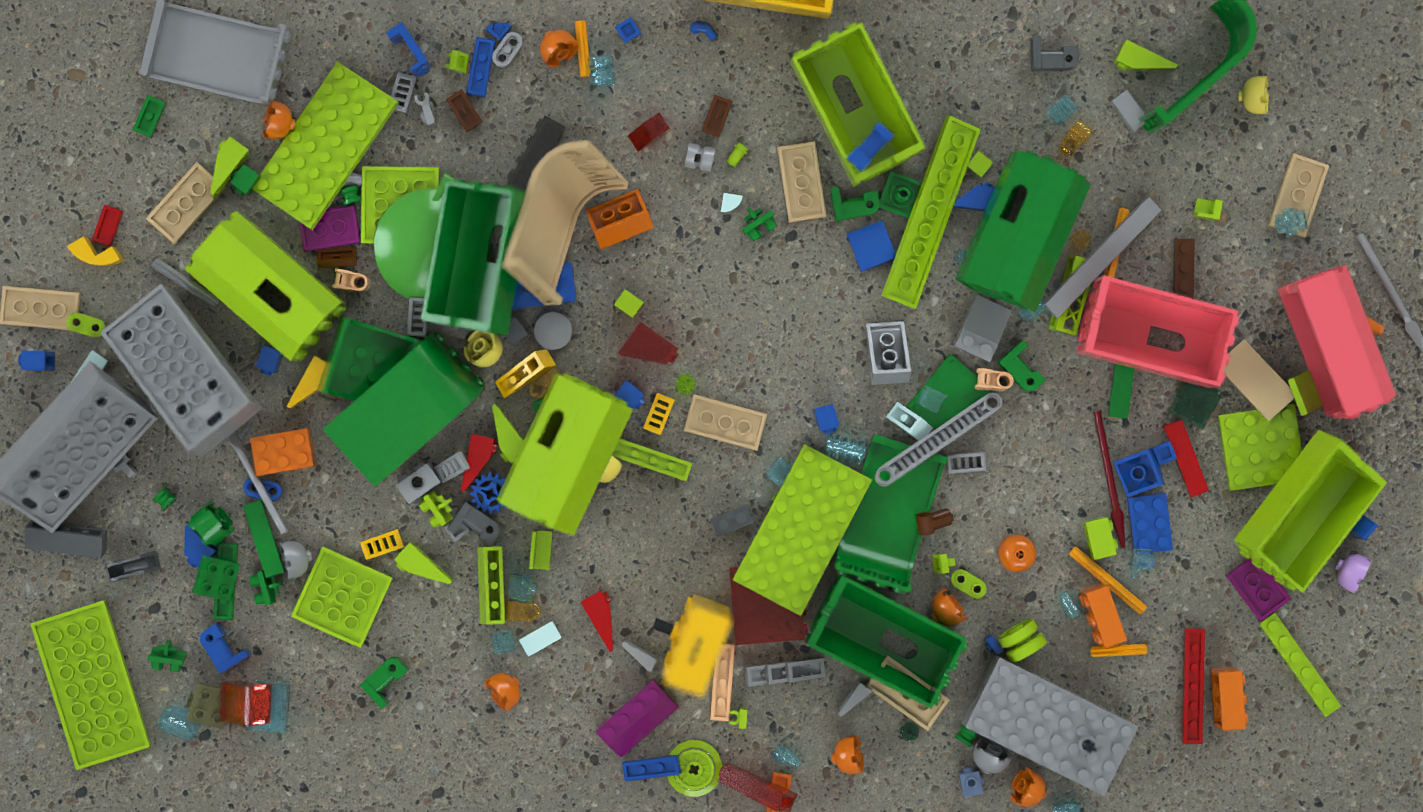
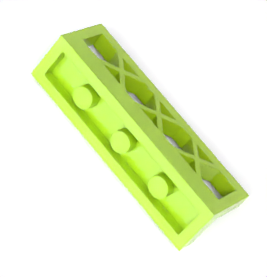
(1057, 324)

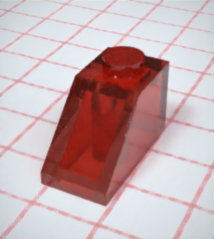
(649, 132)

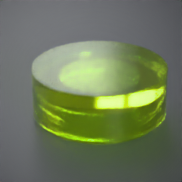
(685, 384)

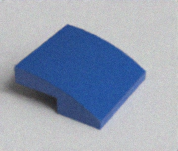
(871, 246)

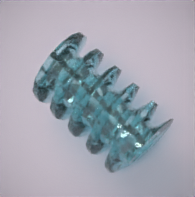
(845, 449)

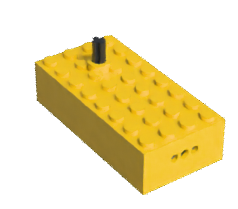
(694, 643)

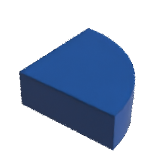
(499, 30)

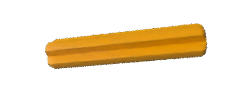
(583, 50)
(1118, 650)

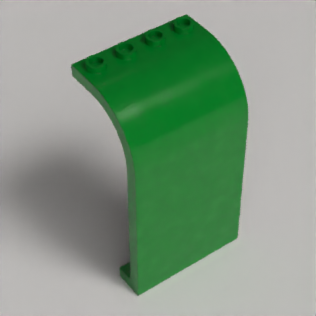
(1242, 32)
(405, 408)
(883, 531)

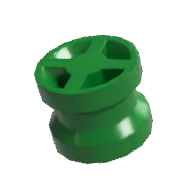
(350, 195)
(165, 498)
(966, 735)

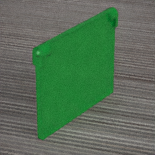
(954, 381)

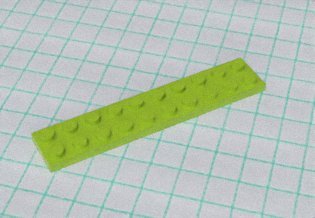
(931, 212)

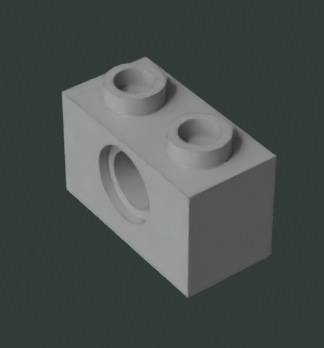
(410, 491)

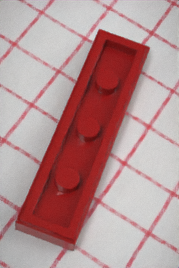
(1186, 458)

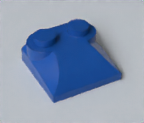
(1139, 472)

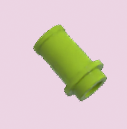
(736, 155)

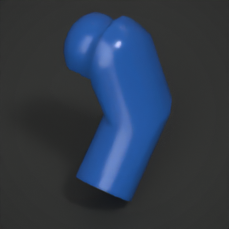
(704, 27)

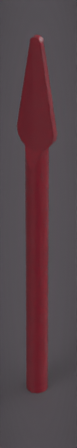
(1116, 514)

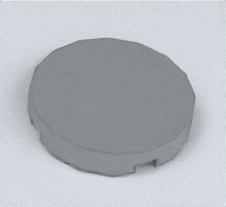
(553, 331)

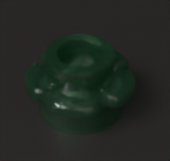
(909, 726)

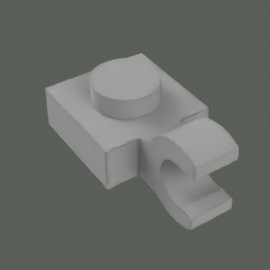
(427, 114)
(123, 465)

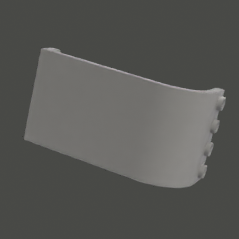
(215, 53)

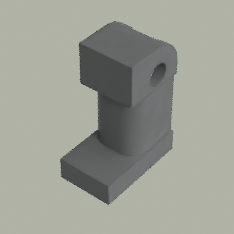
(1052, 59)
(475, 520)
(137, 565)

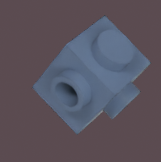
(970, 781)

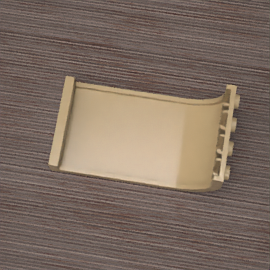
(548, 215)

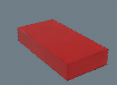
(107, 226)

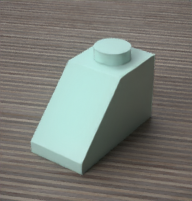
(909, 421)

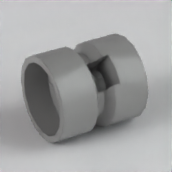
(706, 161)

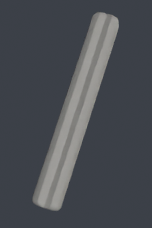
(185, 282)

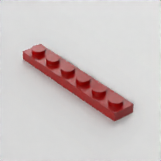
(1193, 686)

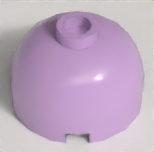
(1352, 571)

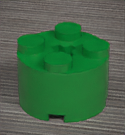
(211, 524)

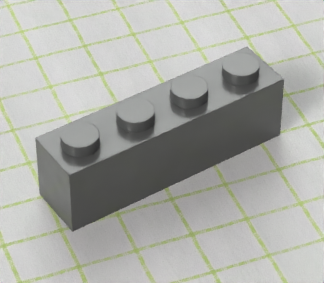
(67, 540)

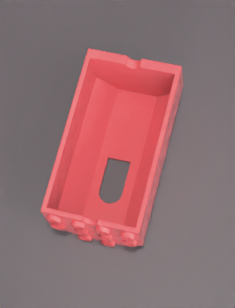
(1119, 323)
(1337, 343)

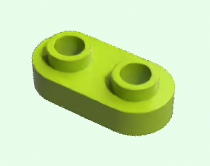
(85, 324)
(968, 584)

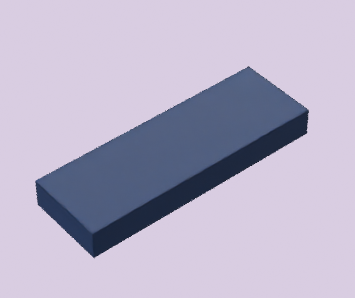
(480, 67)
(651, 767)

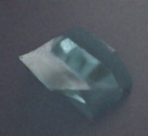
(174, 722)

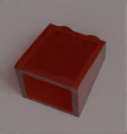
(648, 346)
(245, 703)

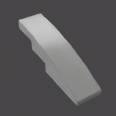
(784, 672)

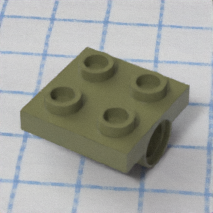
(205, 706)

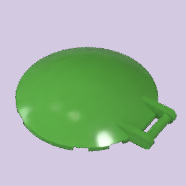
(407, 240)

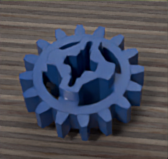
(487, 501)

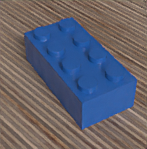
(565, 288)

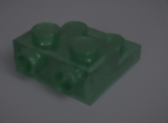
(1194, 404)

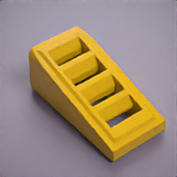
(652, 411)
(364, 544)

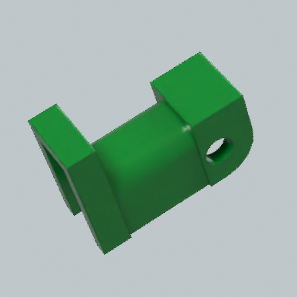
(853, 207)
(1019, 369)
(383, 677)

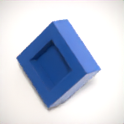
(628, 30)
(1164, 452)
(992, 645)

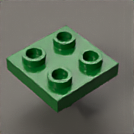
(899, 194)
(216, 578)

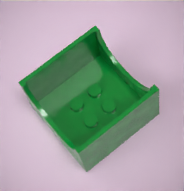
(361, 357)

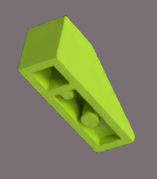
(1136, 58)
(229, 158)
(508, 437)
(418, 563)

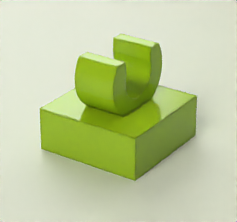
(458, 61)
(942, 563)
(741, 717)

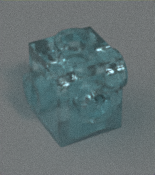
(1290, 222)
(521, 588)

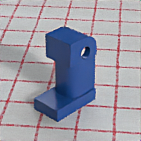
(870, 147)
(219, 650)

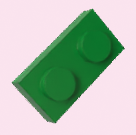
(149, 116)

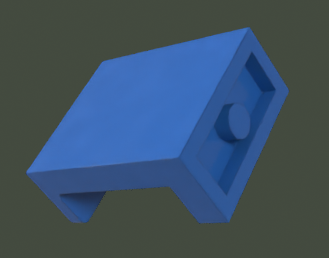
(399, 33)

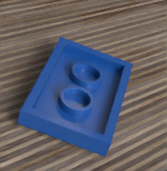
(1150, 522)

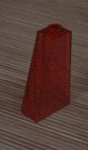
(757, 788)

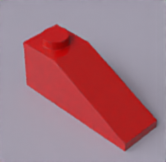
(479, 454)
(599, 611)

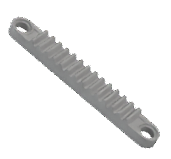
(938, 439)

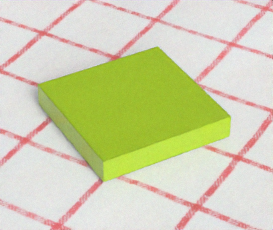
(1305, 392)

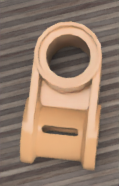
(348, 280)
(989, 380)

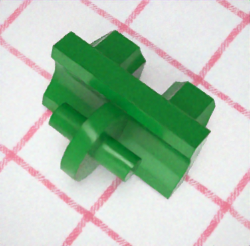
(767, 220)
(268, 587)
(167, 654)

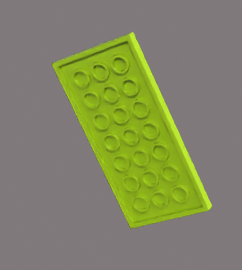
(325, 145)
(802, 530)
(90, 685)

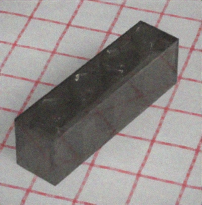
(544, 140)

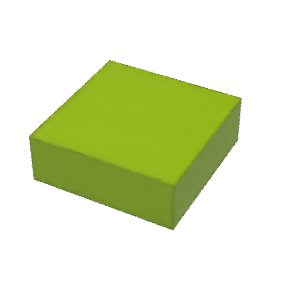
(979, 164)

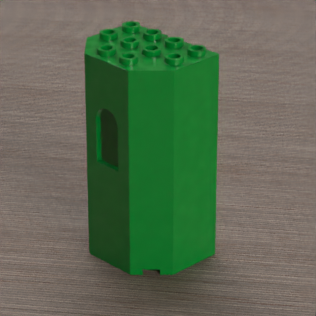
(1019, 257)
(461, 283)
(853, 624)

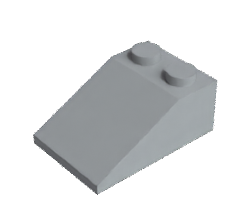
(982, 329)
(888, 353)

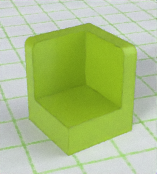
(1208, 209)
(629, 303)

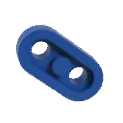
(268, 485)

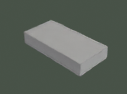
(1129, 110)

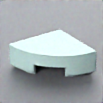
(730, 202)

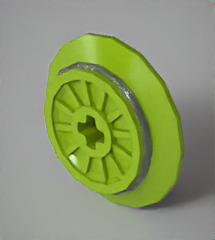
(699, 754)

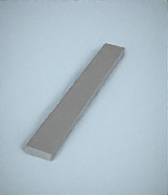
(1101, 257)

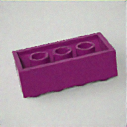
(636, 718)

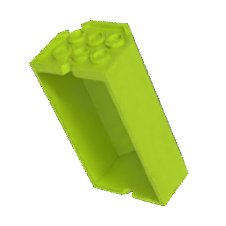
(856, 58)
(239, 259)
(560, 481)
(1309, 512)

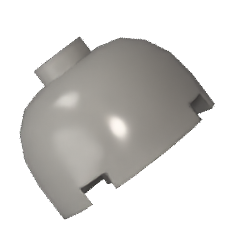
(294, 558)
(991, 756)

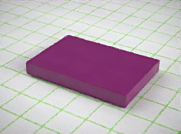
(335, 229)
(1258, 589)

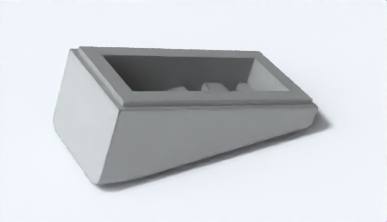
(403, 109)
(424, 325)
(983, 456)
(451, 467)
(644, 657)
(855, 696)

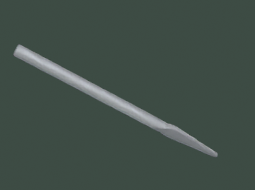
(1411, 326)
(235, 442)

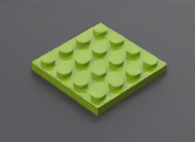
(386, 185)
(1258, 449)
(342, 597)

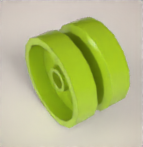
(1022, 640)

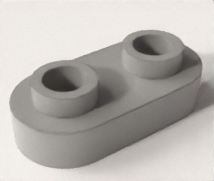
(507, 50)

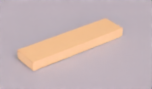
(722, 684)

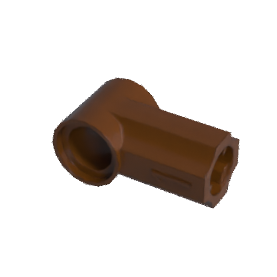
(929, 522)

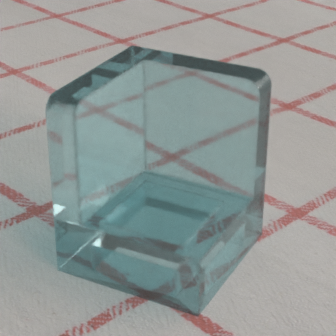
(1062, 110)
(931, 399)
(779, 471)
(1141, 560)
(503, 642)

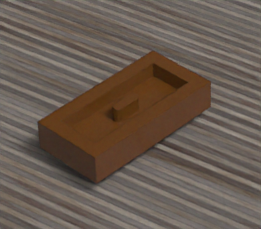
(464, 110)
(717, 116)
(337, 257)

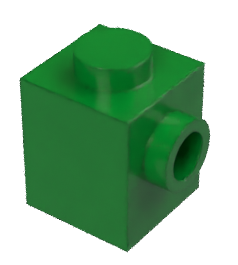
(244, 180)

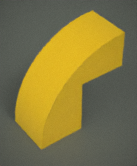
(86, 252)

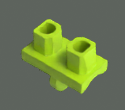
(439, 507)

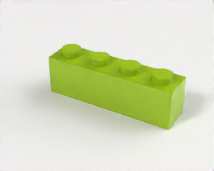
(491, 585)

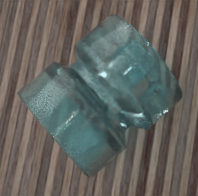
(601, 70)

